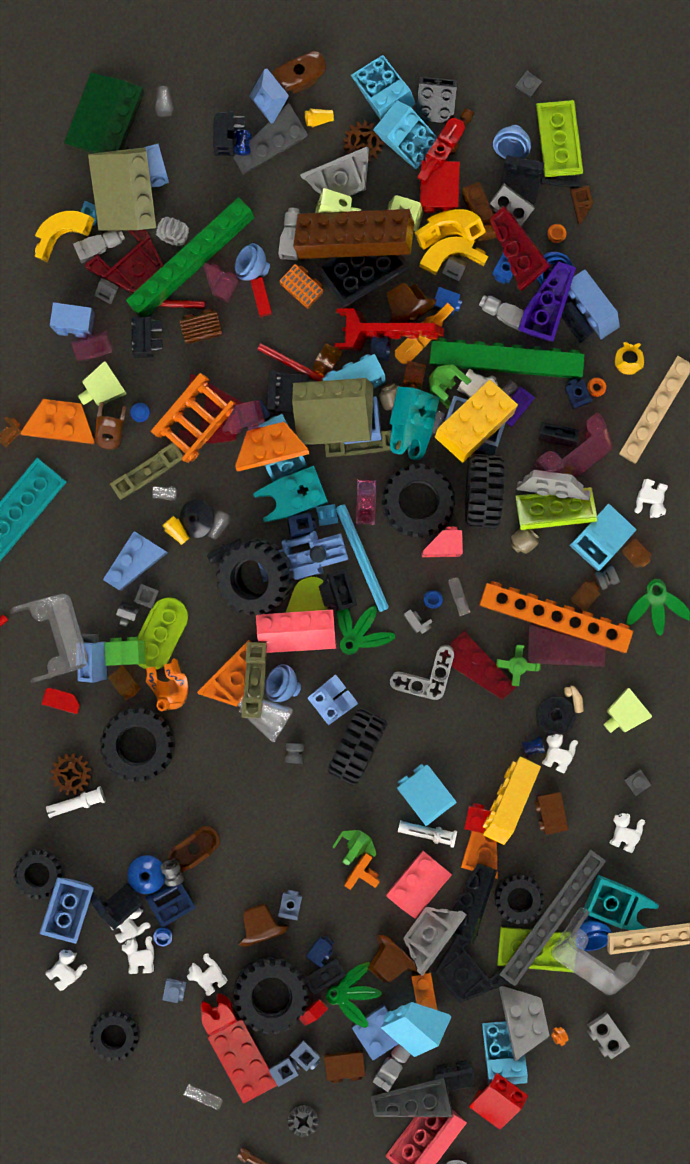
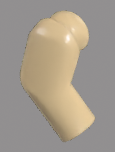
(577, 698)

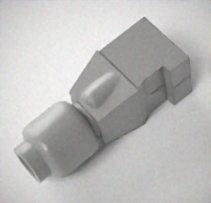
(97, 244)
(286, 248)
(505, 312)
(391, 1068)

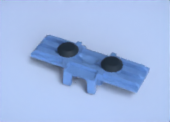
(308, 563)

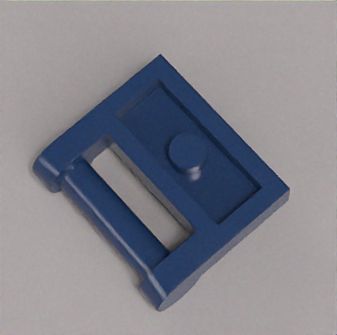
(172, 909)

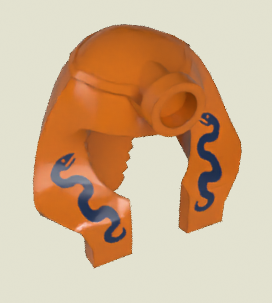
(169, 694)

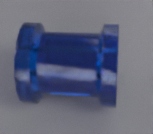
(242, 142)
(533, 747)

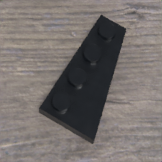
(473, 901)

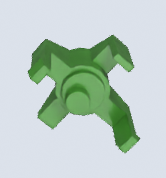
(442, 379)
(517, 665)
(358, 844)

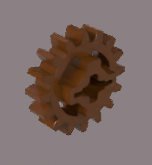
(370, 135)
(71, 765)

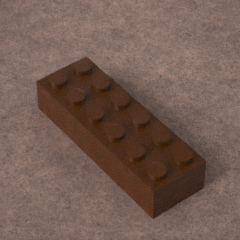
(354, 233)

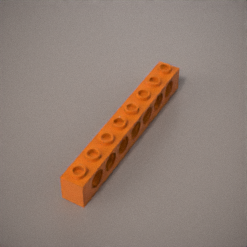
(619, 643)

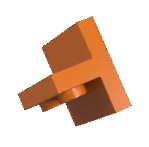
(359, 870)

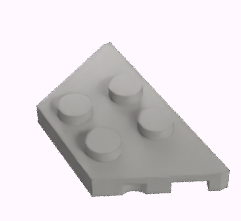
(343, 175)
(553, 484)
(431, 934)
(524, 1020)

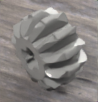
(172, 231)

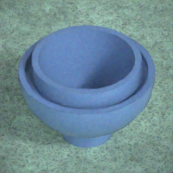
(512, 142)
(251, 263)
(282, 684)

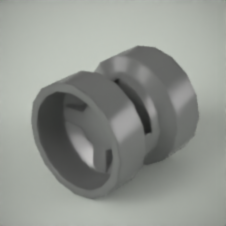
(605, 576)
(294, 753)
(172, 873)

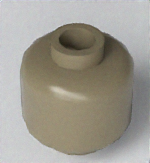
(387, 396)
(524, 540)

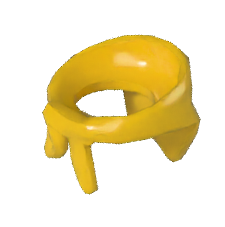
(629, 368)

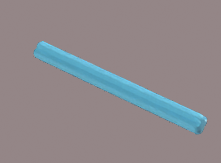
(362, 558)

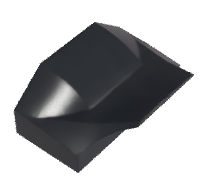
(337, 591)

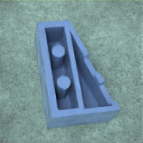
(593, 304)
(133, 560)

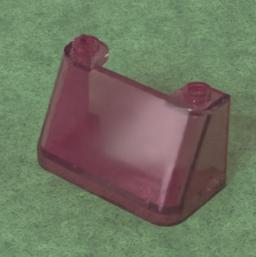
(584, 456)

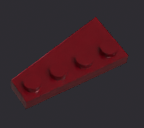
(523, 255)
(477, 666)

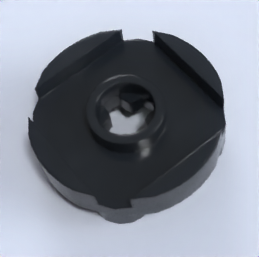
(560, 725)

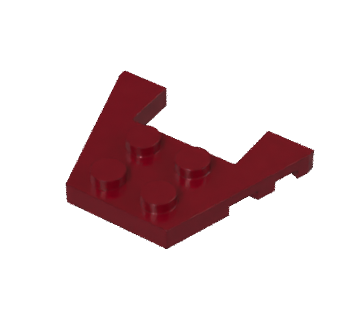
(133, 268)
(214, 410)

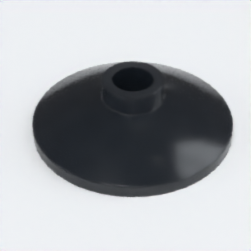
(204, 518)

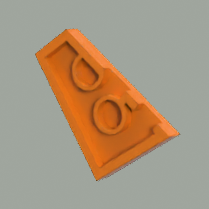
(480, 850)

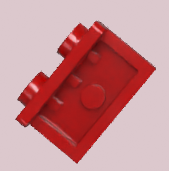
(476, 817)

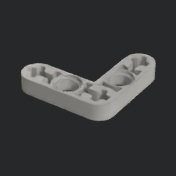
(427, 683)

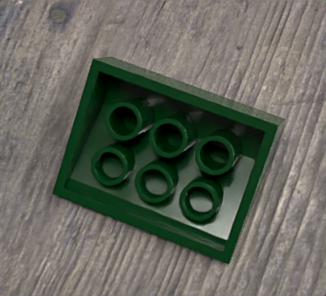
(104, 114)

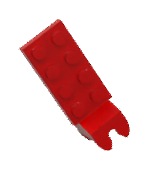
(359, 330)
(236, 1049)

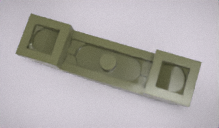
(342, 449)
(147, 471)
(254, 680)

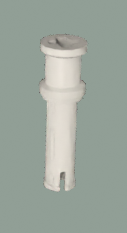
(84, 800)
(437, 835)

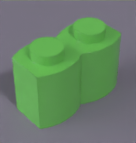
(124, 652)

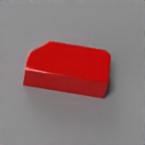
(261, 297)
(61, 700)
(313, 1012)

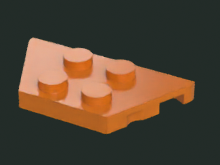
(60, 422)
(268, 446)
(229, 681)

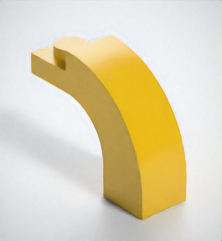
(450, 223)
(58, 225)
(451, 246)

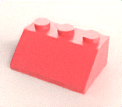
(446, 544)
(418, 884)

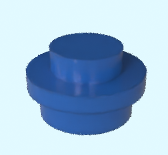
(140, 412)
(433, 599)
(162, 936)

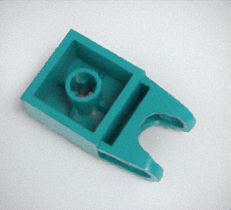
(412, 420)
(286, 496)
(623, 909)

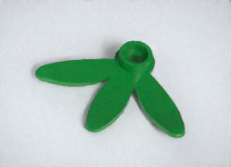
(656, 599)
(356, 635)
(345, 993)

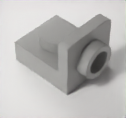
(414, 620)

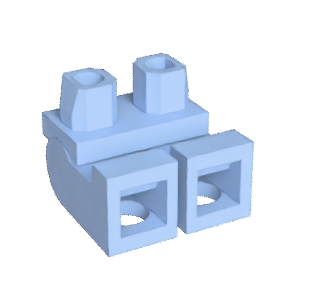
(327, 707)

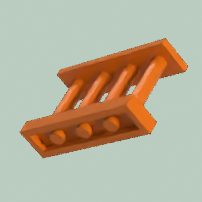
(175, 414)

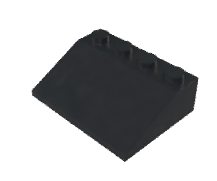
(357, 276)

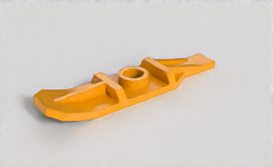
(412, 347)

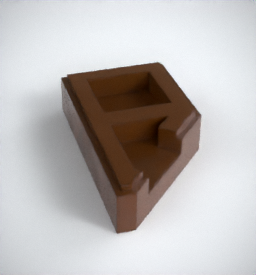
(582, 202)

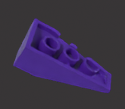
(546, 307)

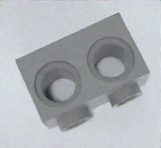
(515, 201)
(611, 1033)

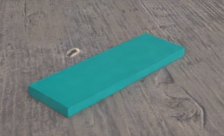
(26, 502)

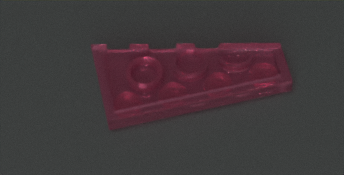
(559, 649)

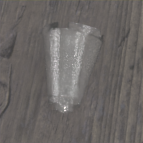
(272, 720)

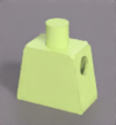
(334, 202)
(404, 203)
(101, 386)
(626, 712)

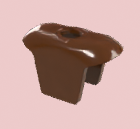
(314, 68)
(408, 303)
(111, 426)
(206, 839)
(260, 926)
(390, 960)

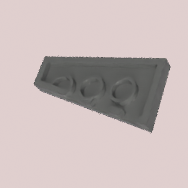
(272, 140)
(420, 1100)

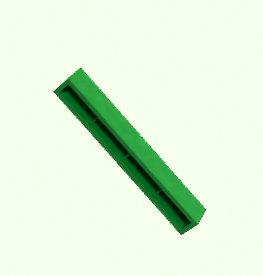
(190, 258)
(507, 359)

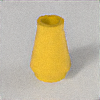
(318, 116)
(175, 529)

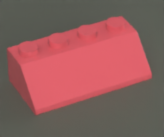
(296, 631)
(426, 1139)

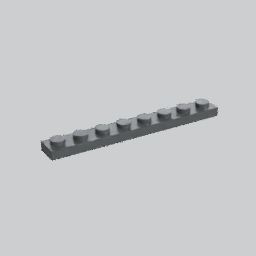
(552, 917)

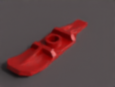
(447, 139)

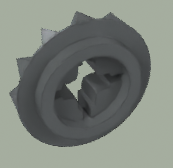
(302, 1111)

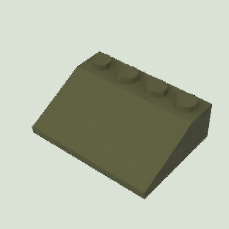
(122, 190)
(333, 411)

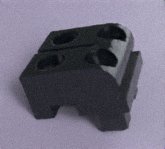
(224, 132)
(142, 336)

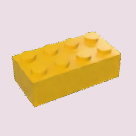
(476, 420)
(510, 800)

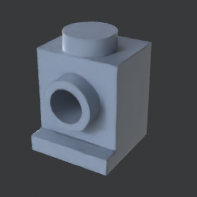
(290, 913)
(174, 990)
(297, 1055)
(281, 1077)

